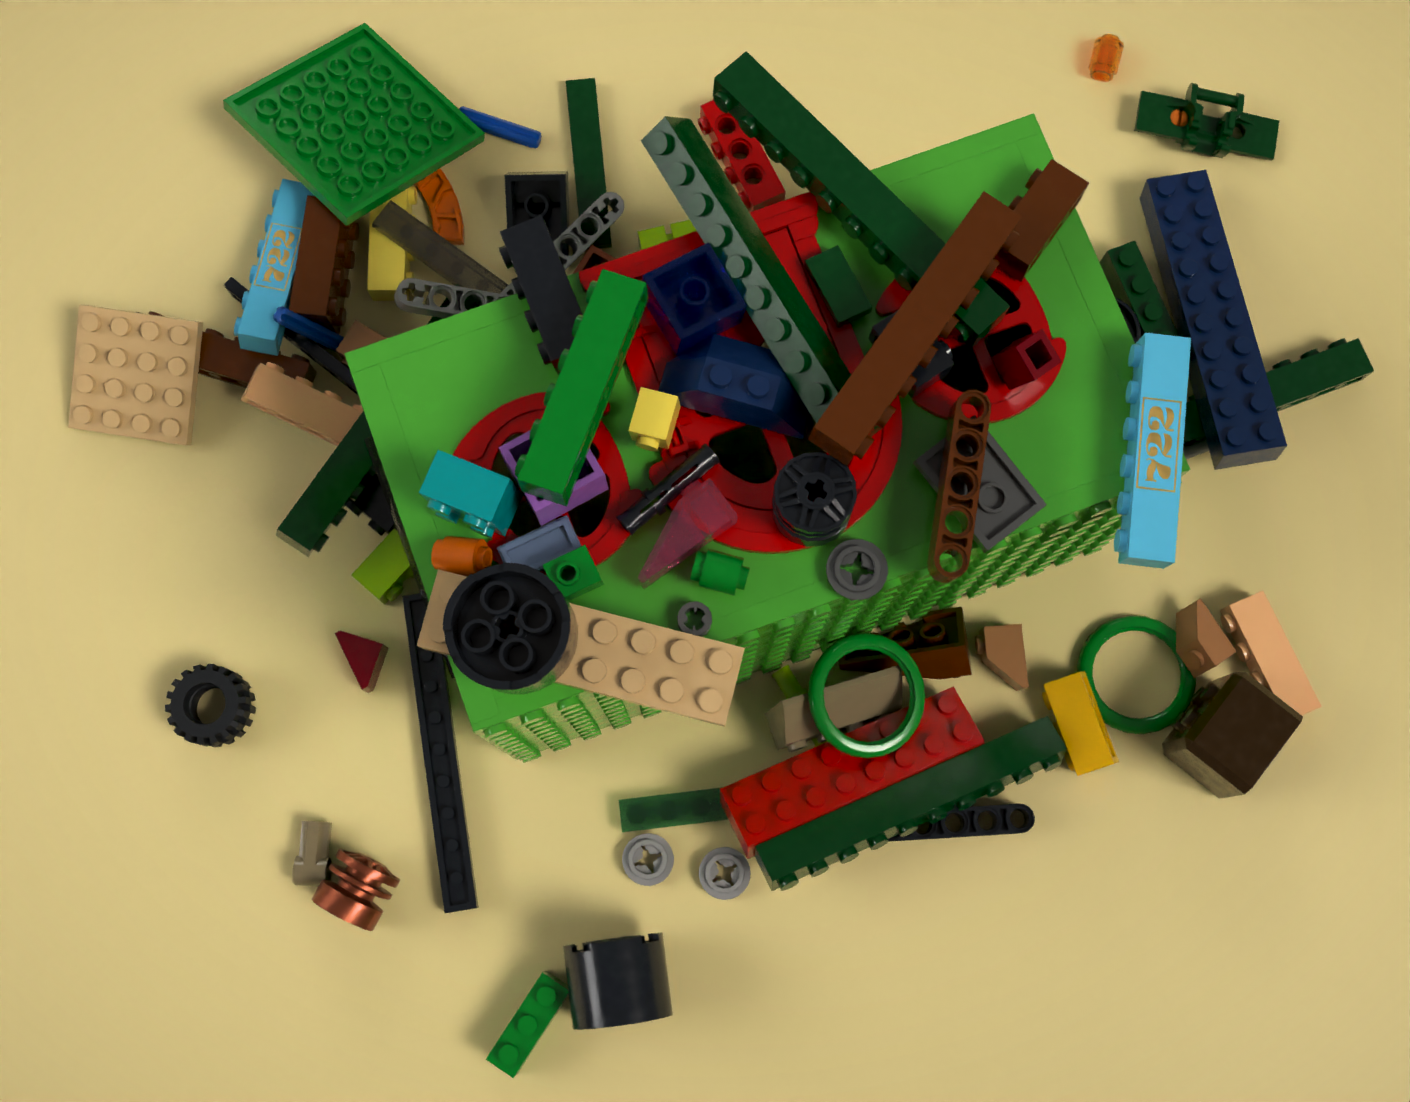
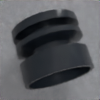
(826, 517)

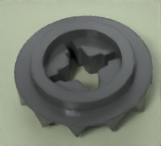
(871, 560)

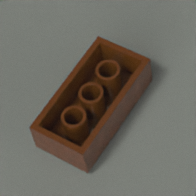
(323, 266)

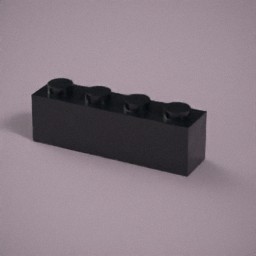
(543, 284)

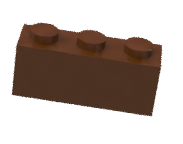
(1043, 211)

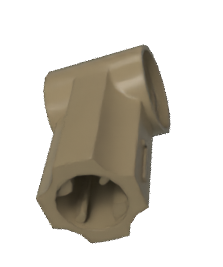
(313, 858)

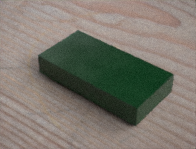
(838, 286)

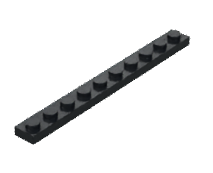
(441, 766)

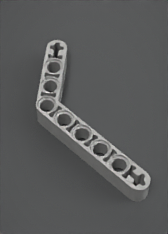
(457, 295)

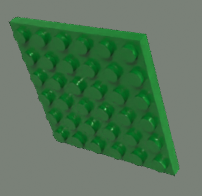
(354, 122)

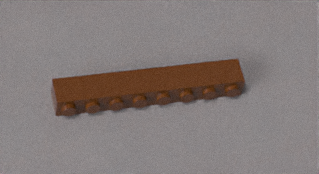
(914, 328)

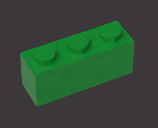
(529, 1024)

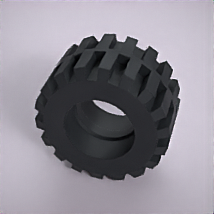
(186, 698)

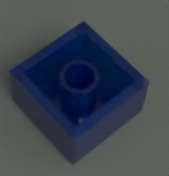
(693, 298)

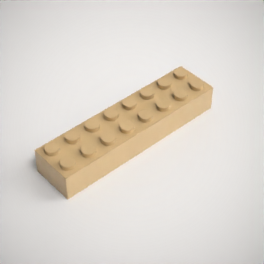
(626, 659)

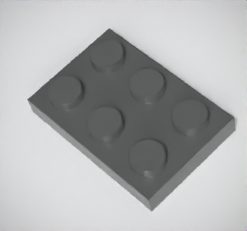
(1004, 494)

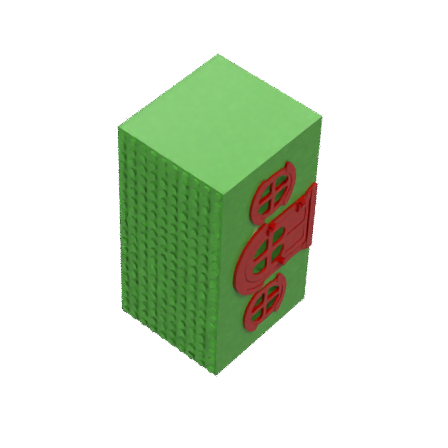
(482, 379)

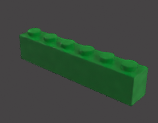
(582, 388)

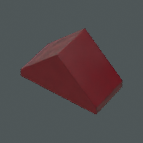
(364, 657)

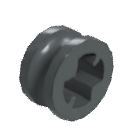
(706, 619)

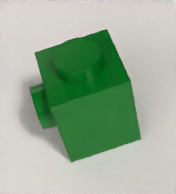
(574, 573)

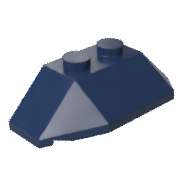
(736, 384)

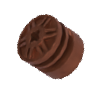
(354, 893)

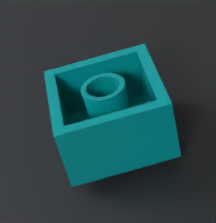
(470, 493)

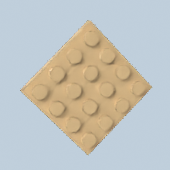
(135, 374)

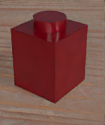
(1026, 359)

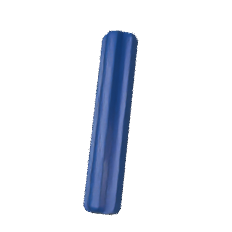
(504, 128)
(307, 328)

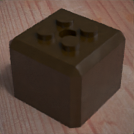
(1230, 734)

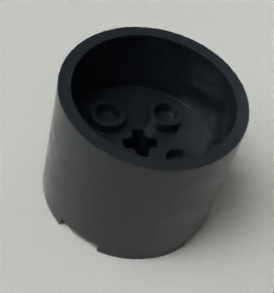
(520, 661)
(617, 981)

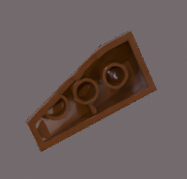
(934, 643)

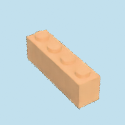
(300, 403)
(1268, 652)

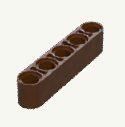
(964, 468)

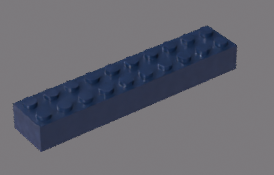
(1212, 311)

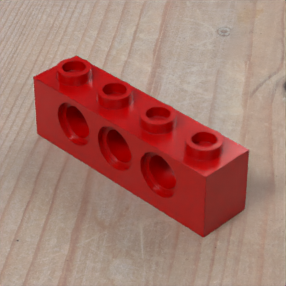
(755, 165)

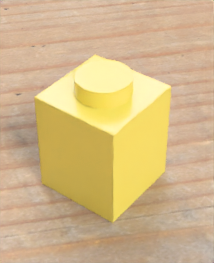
(654, 419)

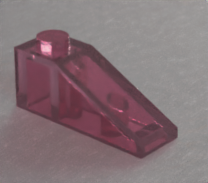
(693, 523)

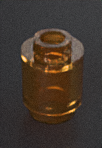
(1105, 57)

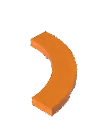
(443, 207)

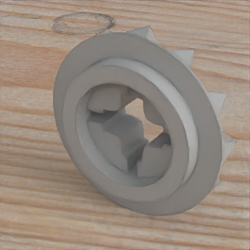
(633, 853)
(740, 876)

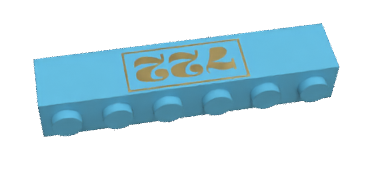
(275, 271)
(1153, 451)

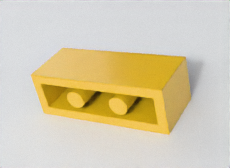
(1079, 723)

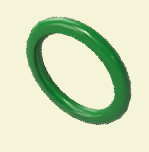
(1163, 632)
(817, 705)

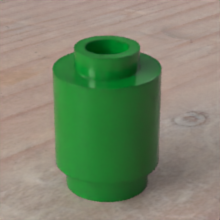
(719, 571)

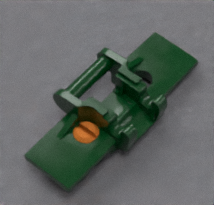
(1206, 134)

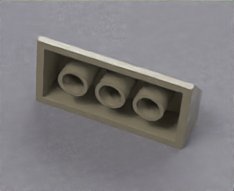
(847, 704)

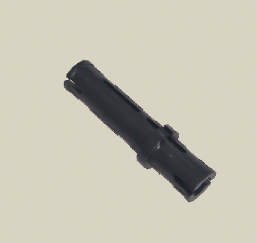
(632, 519)

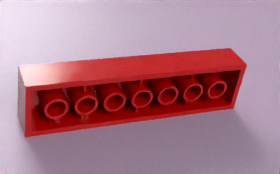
(830, 779)

